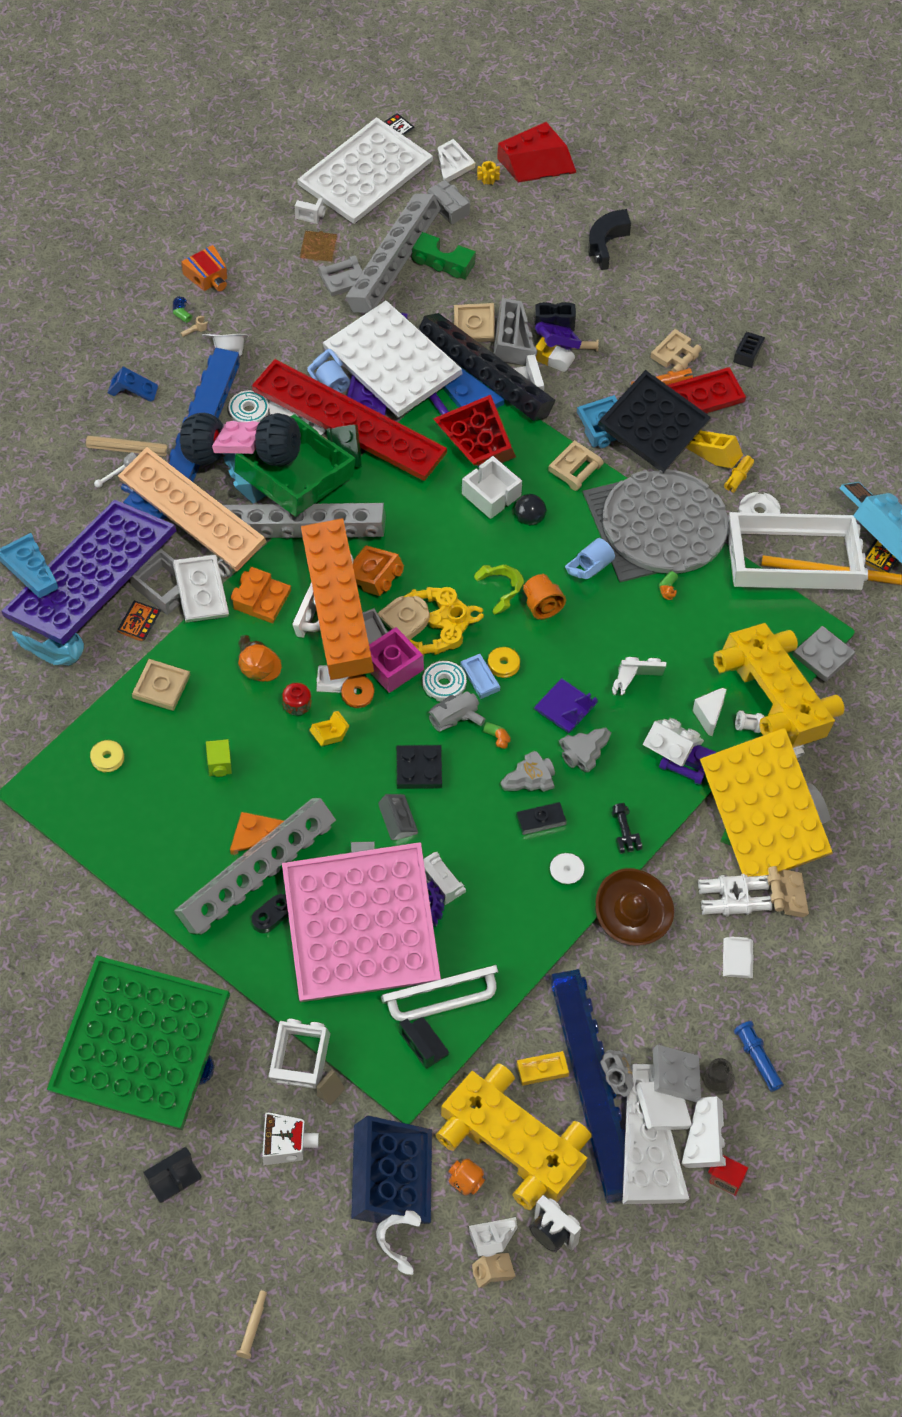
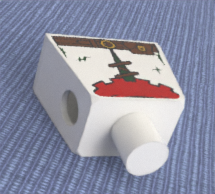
(286, 1139)

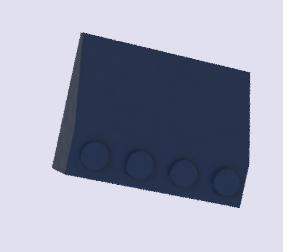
(391, 1170)

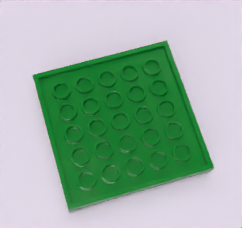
(139, 1042)

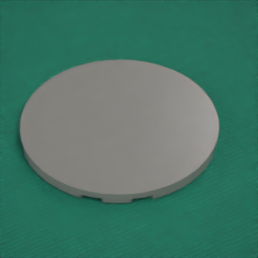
(665, 521)

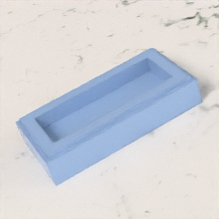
(480, 676)

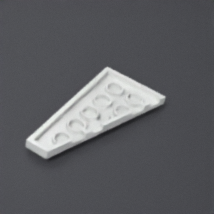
(651, 1158)

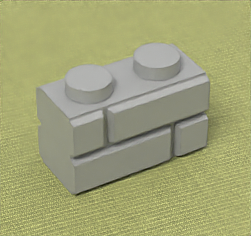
(452, 204)

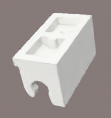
(442, 878)

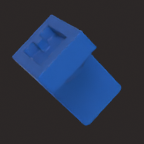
(133, 382)

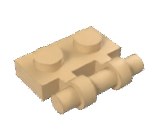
(670, 349)
(788, 892)

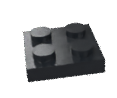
(419, 766)

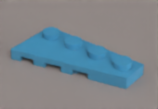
(28, 565)

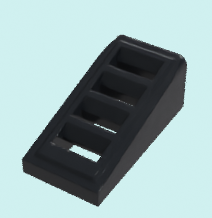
(744, 358)

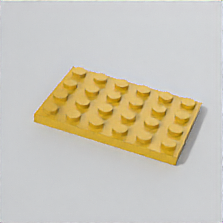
(766, 805)

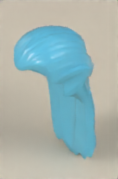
(53, 651)

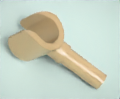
(199, 326)

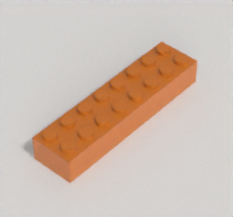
(337, 599)

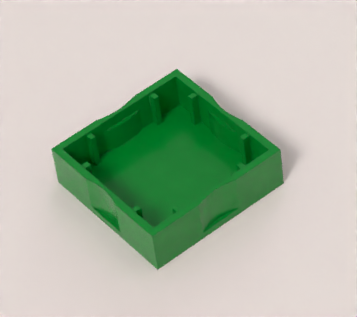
(306, 480)

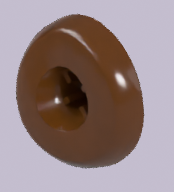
(634, 907)

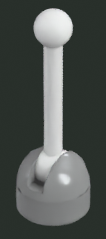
(127, 460)

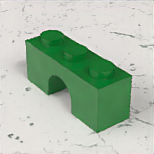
(457, 263)

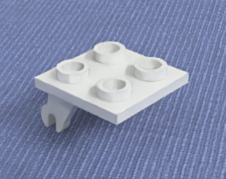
(633, 666)

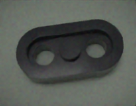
(273, 913)

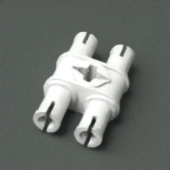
(729, 904)

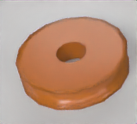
(353, 699)

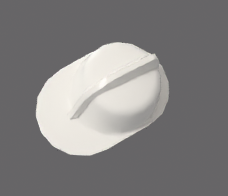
(230, 342)

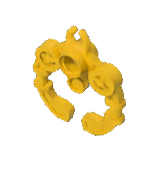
(445, 618)

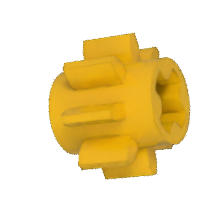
(488, 172)

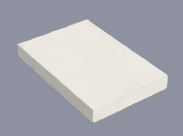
(200, 588)

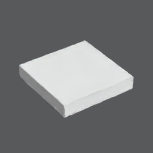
(662, 1110)

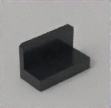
(423, 1041)

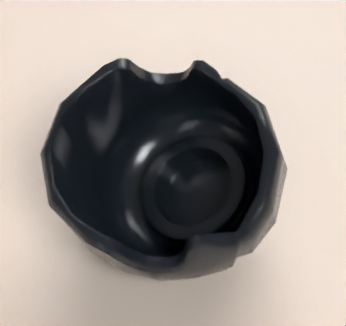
(530, 509)

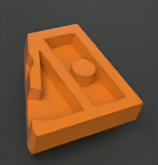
(251, 830)

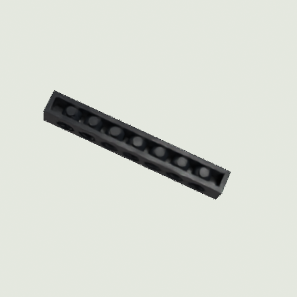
(487, 367)

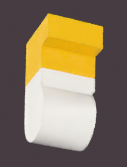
(554, 356)

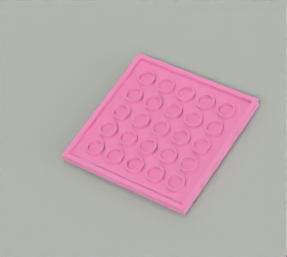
(360, 922)

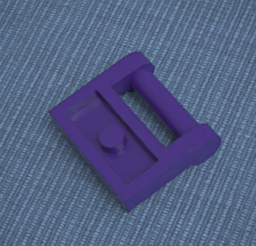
(558, 335)
(692, 761)

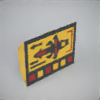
(879, 557)

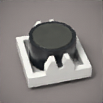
(553, 1226)

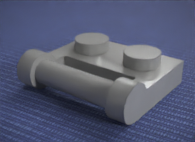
(343, 281)

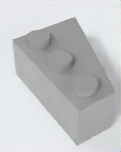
(512, 333)

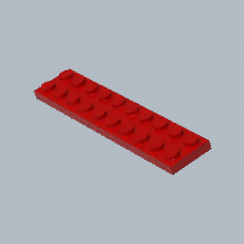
(333, 409)

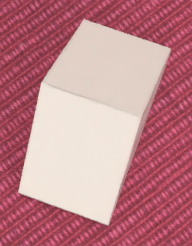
(708, 709)

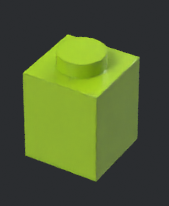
(218, 758)

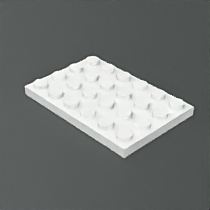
(365, 170)
(393, 358)

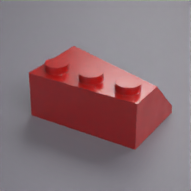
(535, 154)
(478, 431)

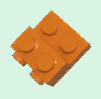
(376, 569)
(260, 595)

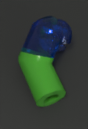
(178, 309)

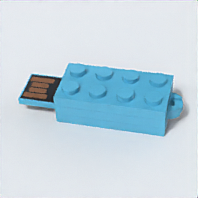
(879, 515)

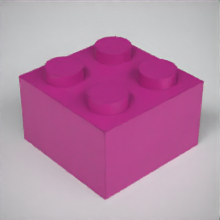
(395, 659)

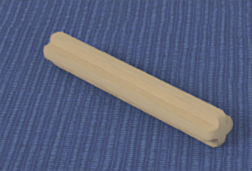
(125, 445)

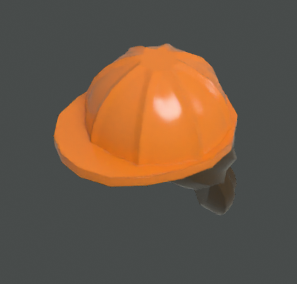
(257, 660)

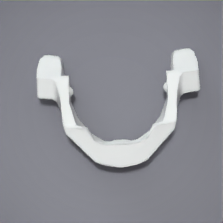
(410, 1217)

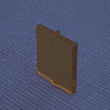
(318, 246)

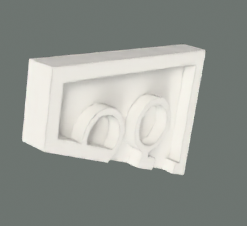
(705, 1138)

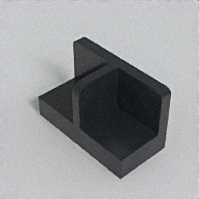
(172, 1175)

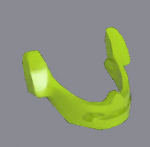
(516, 580)

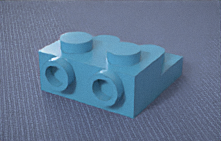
(590, 416)

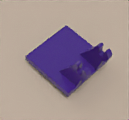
(565, 705)

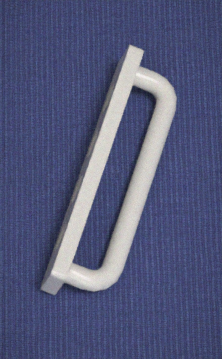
(305, 614)
(487, 972)

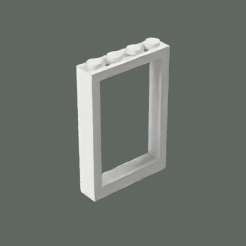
(797, 525)

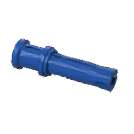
(754, 1046)

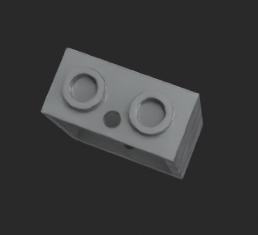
(171, 599)

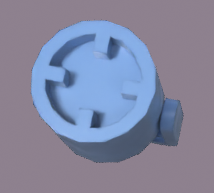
(330, 372)
(592, 559)

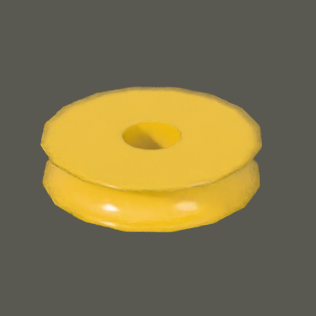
(503, 670)

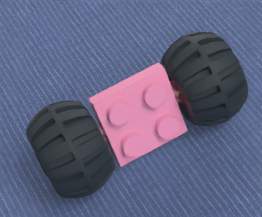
(275, 437)

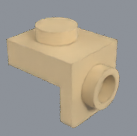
(493, 1269)

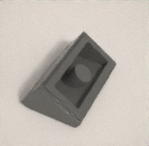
(397, 816)

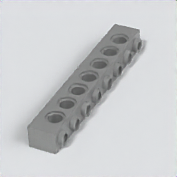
(392, 253)
(276, 522)
(190, 910)

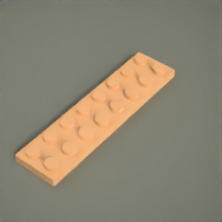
(192, 509)

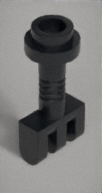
(620, 811)

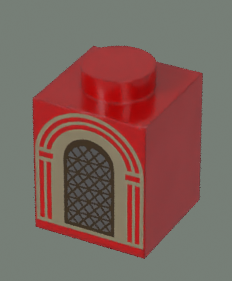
(728, 1177)

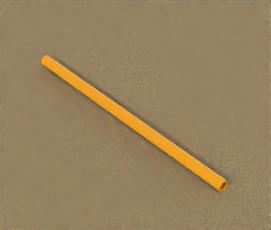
(785, 563)

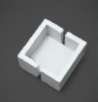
(496, 487)

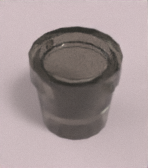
(719, 1077)

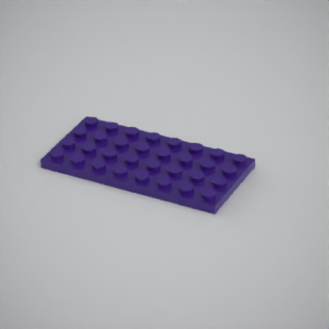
(91, 571)

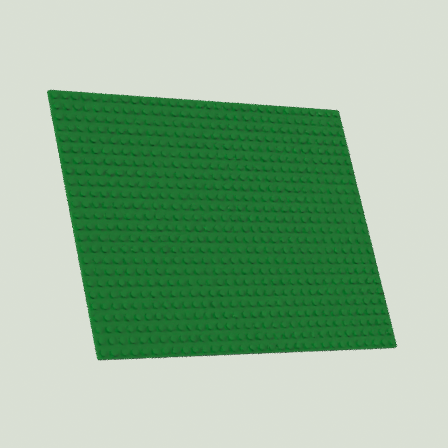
(168, 827)

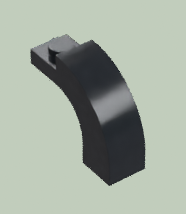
(606, 228)

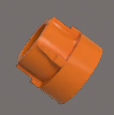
(543, 597)

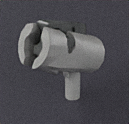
(454, 709)

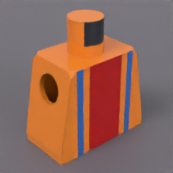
(206, 269)

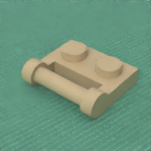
(571, 460)

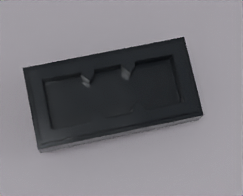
(541, 818)

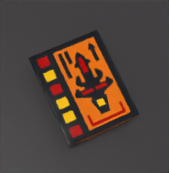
(138, 620)

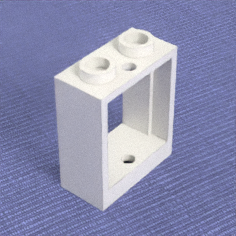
(296, 1078)

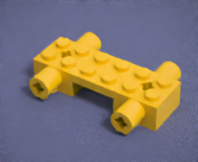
(796, 707)
(514, 1136)

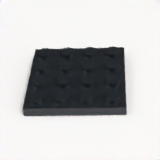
(654, 421)

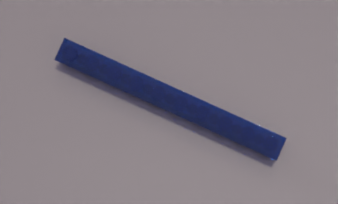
(593, 1089)

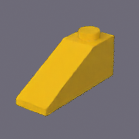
(717, 448)

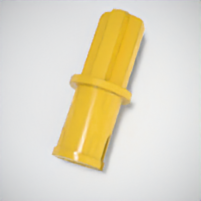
(739, 473)

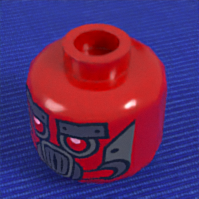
(296, 699)

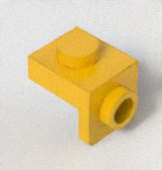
(330, 730)

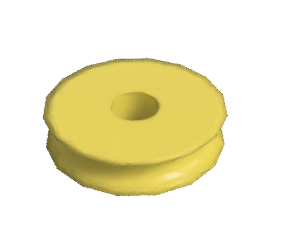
(107, 764)

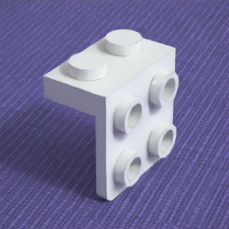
(672, 740)

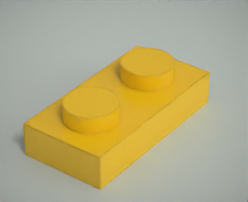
(542, 1068)

